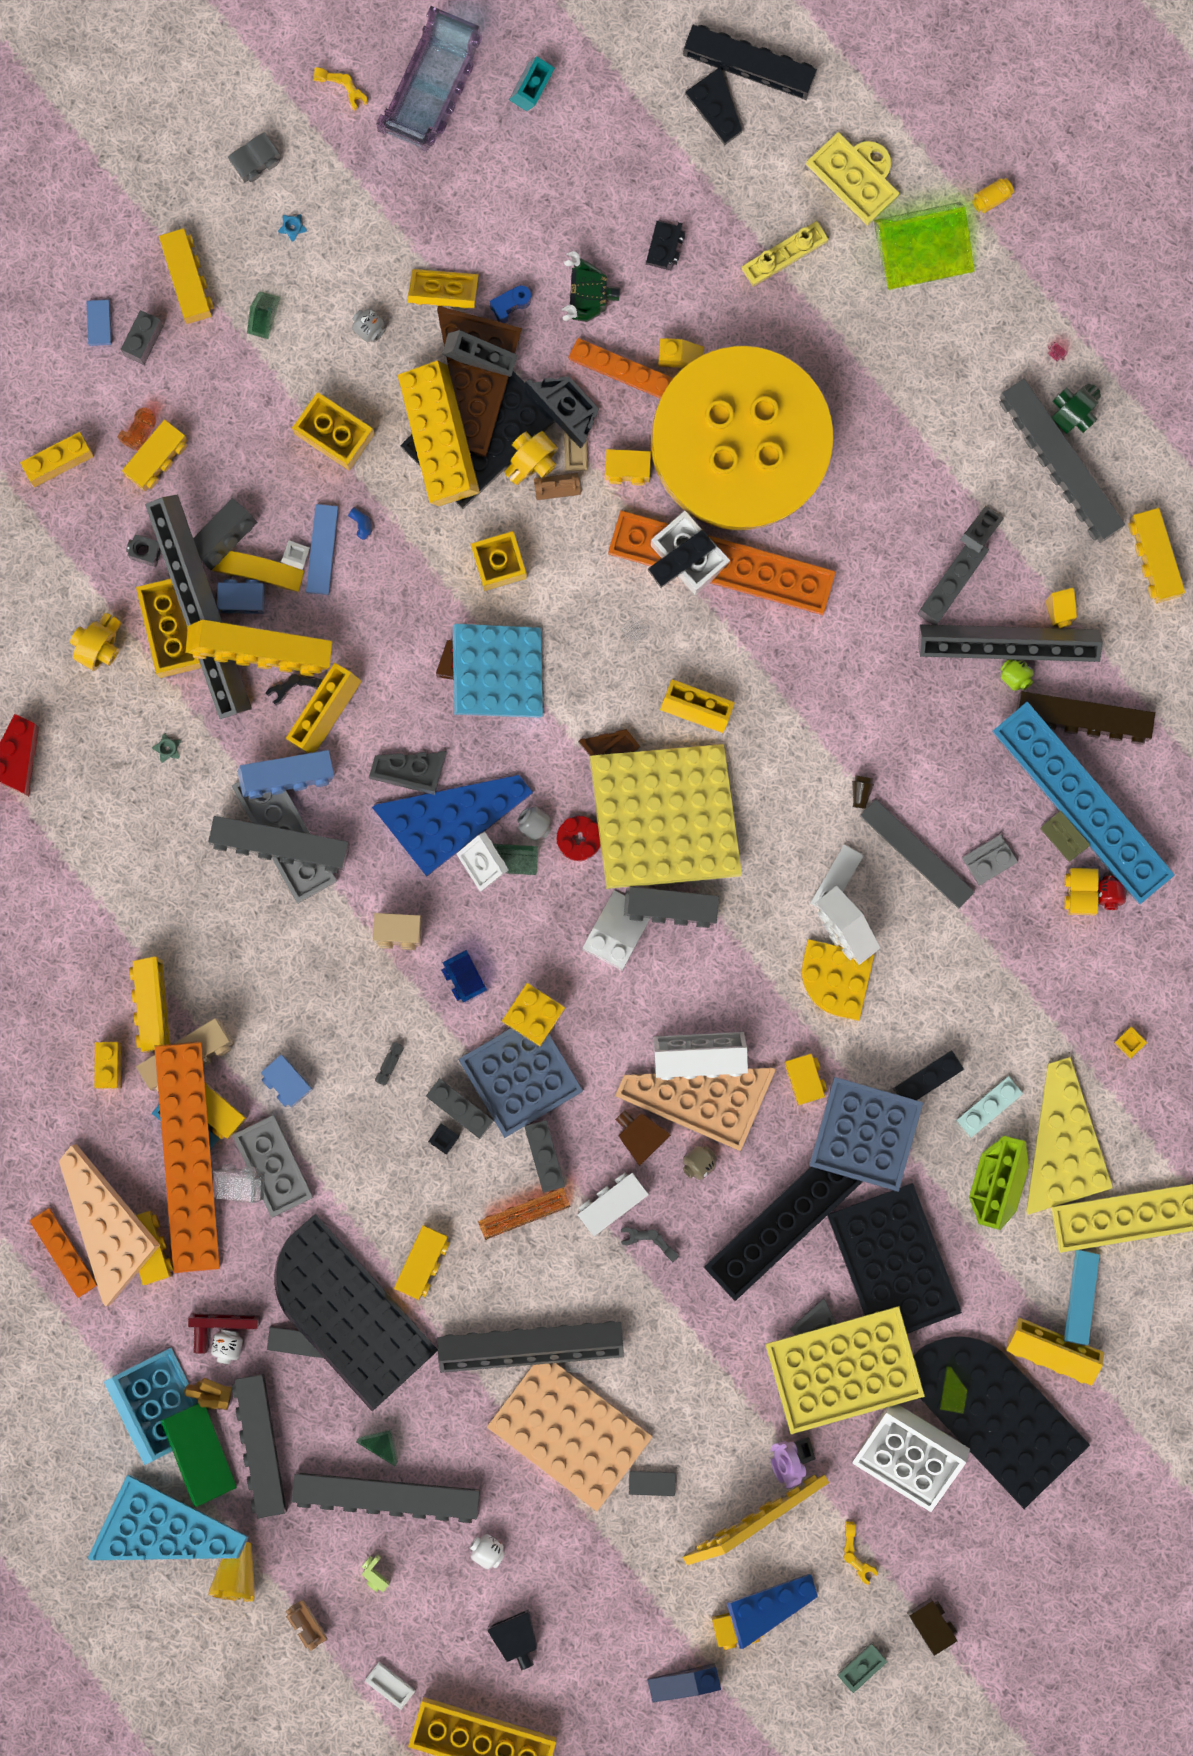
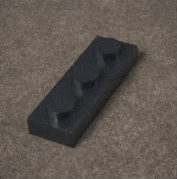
(681, 558)

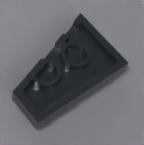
(715, 105)

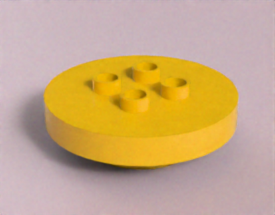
(741, 438)

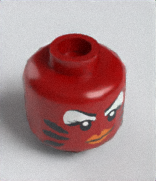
(1111, 893)

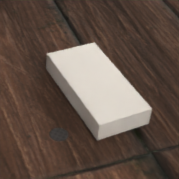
(390, 1685)

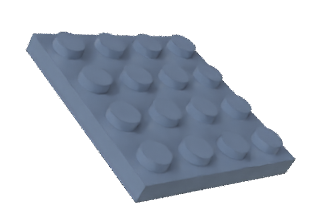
(519, 1079)
(866, 1134)

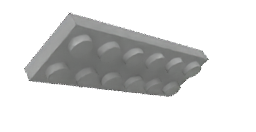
(281, 813)

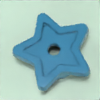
(287, 222)

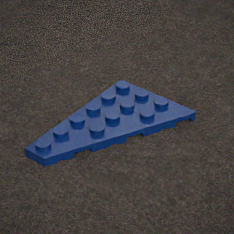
(444, 823)

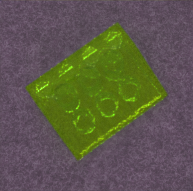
(924, 245)

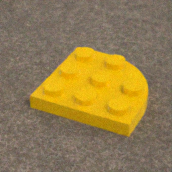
(834, 980)

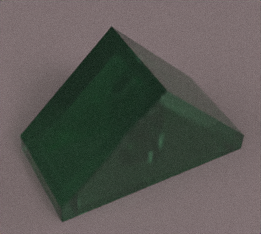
(262, 314)
(381, 1444)

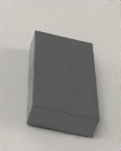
(652, 1483)

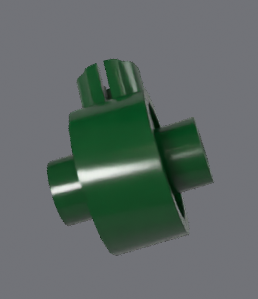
(1076, 408)

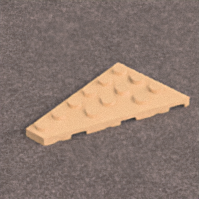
(710, 1106)
(110, 1230)

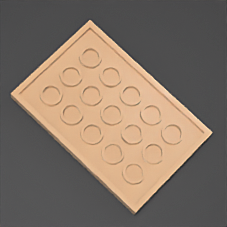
(570, 1432)

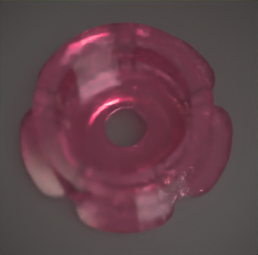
(1056, 352)

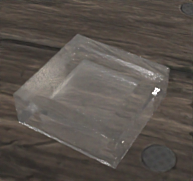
(577, 1367)

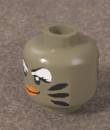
(699, 1162)

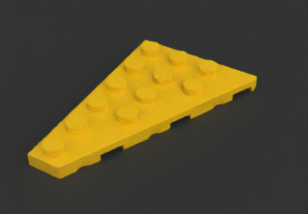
(733, 1536)

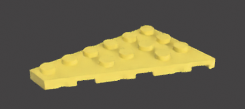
(1066, 1150)

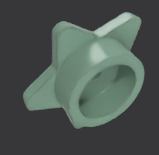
(171, 753)

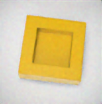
(1130, 1042)

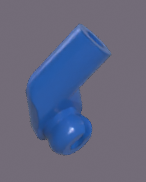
(363, 521)

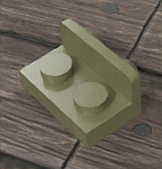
(1064, 836)

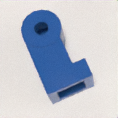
(510, 301)

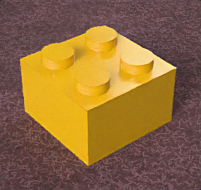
(498, 561)
(533, 1014)

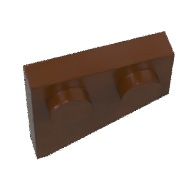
(611, 743)

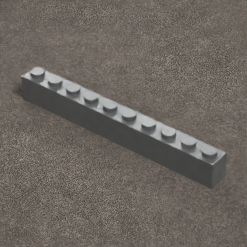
(195, 599)

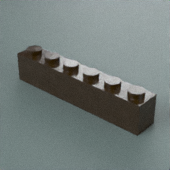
(1091, 717)

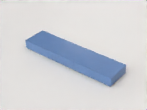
(322, 549)

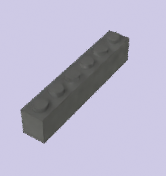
(278, 843)
(260, 1446)

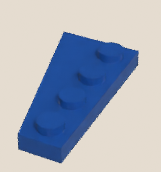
(766, 1609)

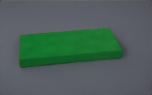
(198, 1454)

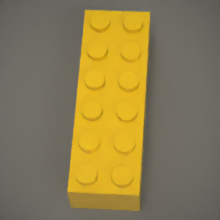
(438, 433)
(258, 647)
(460, 1732)

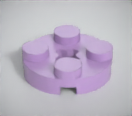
(787, 1464)

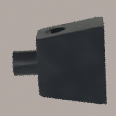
(515, 1638)

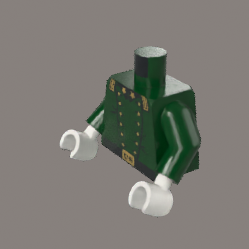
(587, 291)

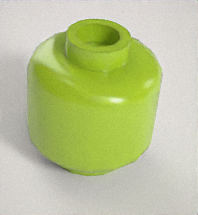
(1017, 674)

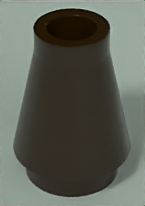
(862, 789)

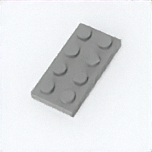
(268, 1151)

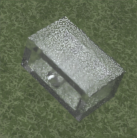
(238, 1184)

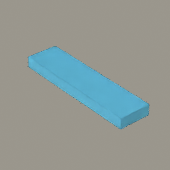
(1081, 1297)

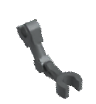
(653, 1235)

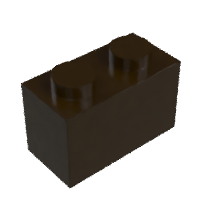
(932, 1626)

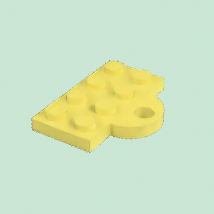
(855, 175)

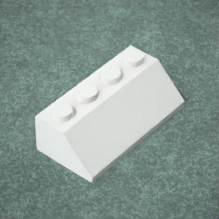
(700, 1055)

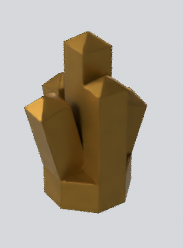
(210, 1394)

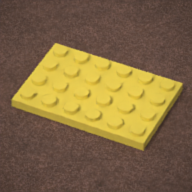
(844, 1370)

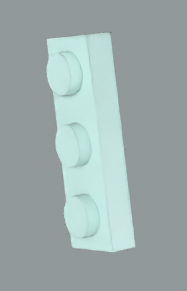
(989, 1107)

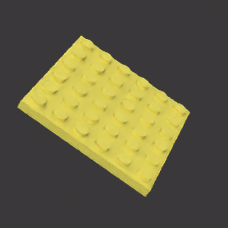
(665, 816)

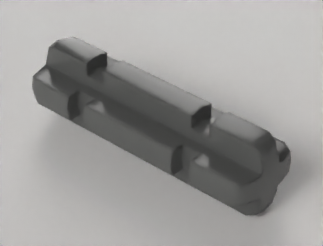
(389, 1063)

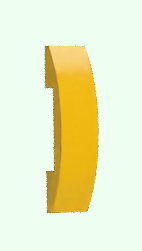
(261, 570)

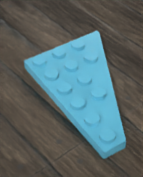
(157, 1526)

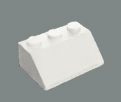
(676, 534)

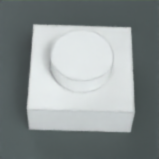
(295, 555)

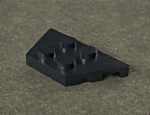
(566, 405)

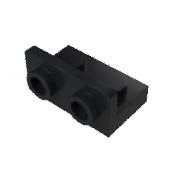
(664, 245)

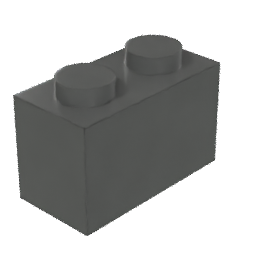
(142, 337)

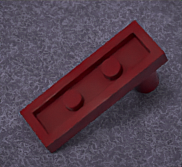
(202, 1322)

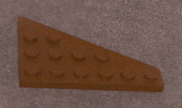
(476, 389)

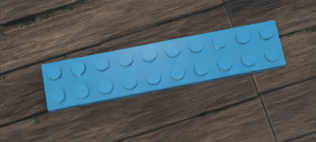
(1083, 803)

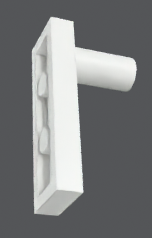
(839, 873)

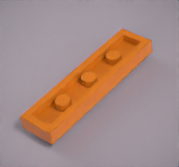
(63, 1253)

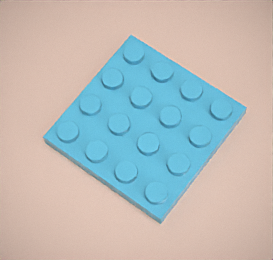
(497, 671)

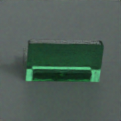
(519, 858)

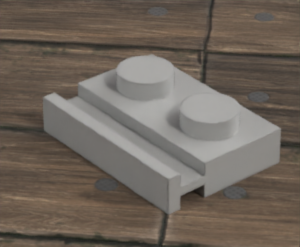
(989, 860)

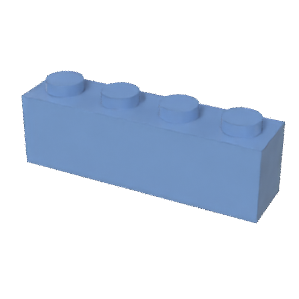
(285, 774)

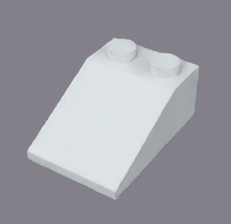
(614, 934)

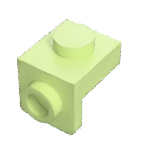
(375, 1580)

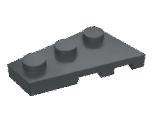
(413, 772)

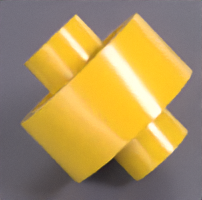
(532, 456)
(96, 642)

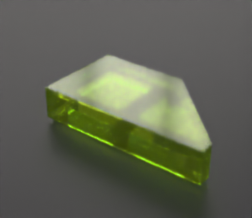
(953, 1393)

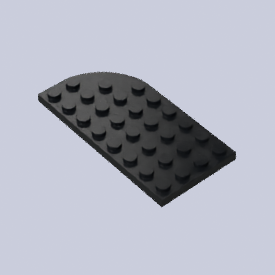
(347, 1314)
(1004, 1416)

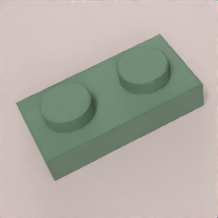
(862, 1668)

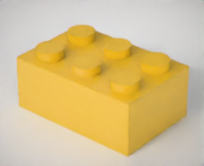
(333, 431)

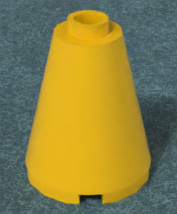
(235, 1577)

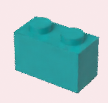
(531, 83)

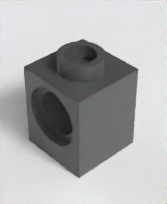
(151, 557)

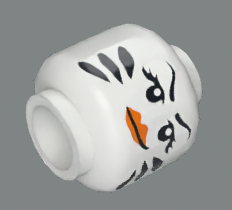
(226, 1346)
(487, 1551)

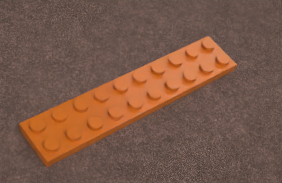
(748, 571)
(187, 1157)

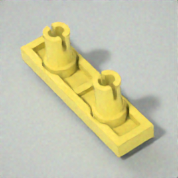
(784, 253)

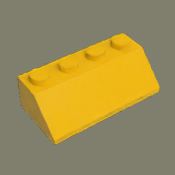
(150, 1002)

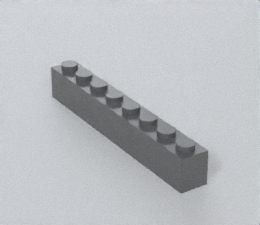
(1061, 461)
(1010, 643)
(530, 1346)
(385, 1496)

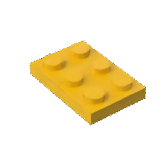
(443, 288)

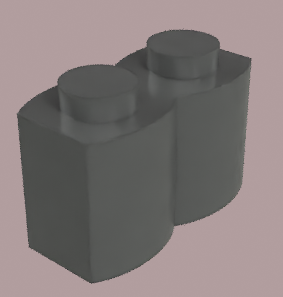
(254, 158)

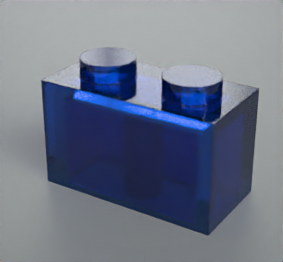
(464, 977)

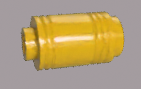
(992, 195)

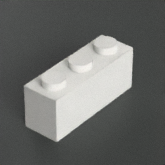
(612, 1203)

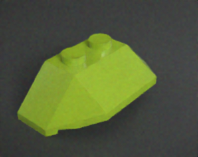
(999, 1182)

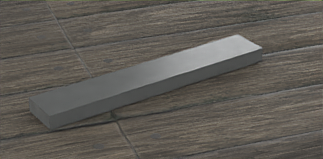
(917, 854)

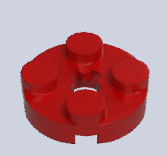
(568, 845)

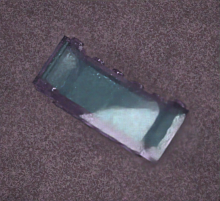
(432, 80)

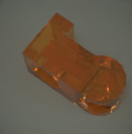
(139, 430)

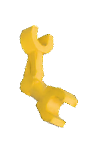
(323, 75)
(849, 1557)

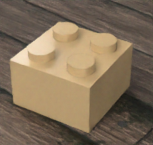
(397, 930)

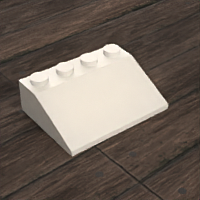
(911, 1456)

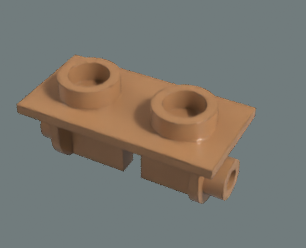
(557, 486)
(301, 1616)

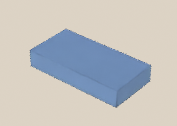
(99, 322)

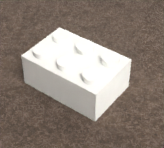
(846, 926)

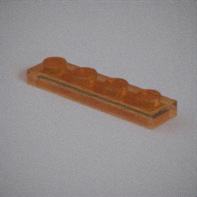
(523, 1214)

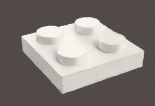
(482, 861)

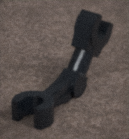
(292, 681)

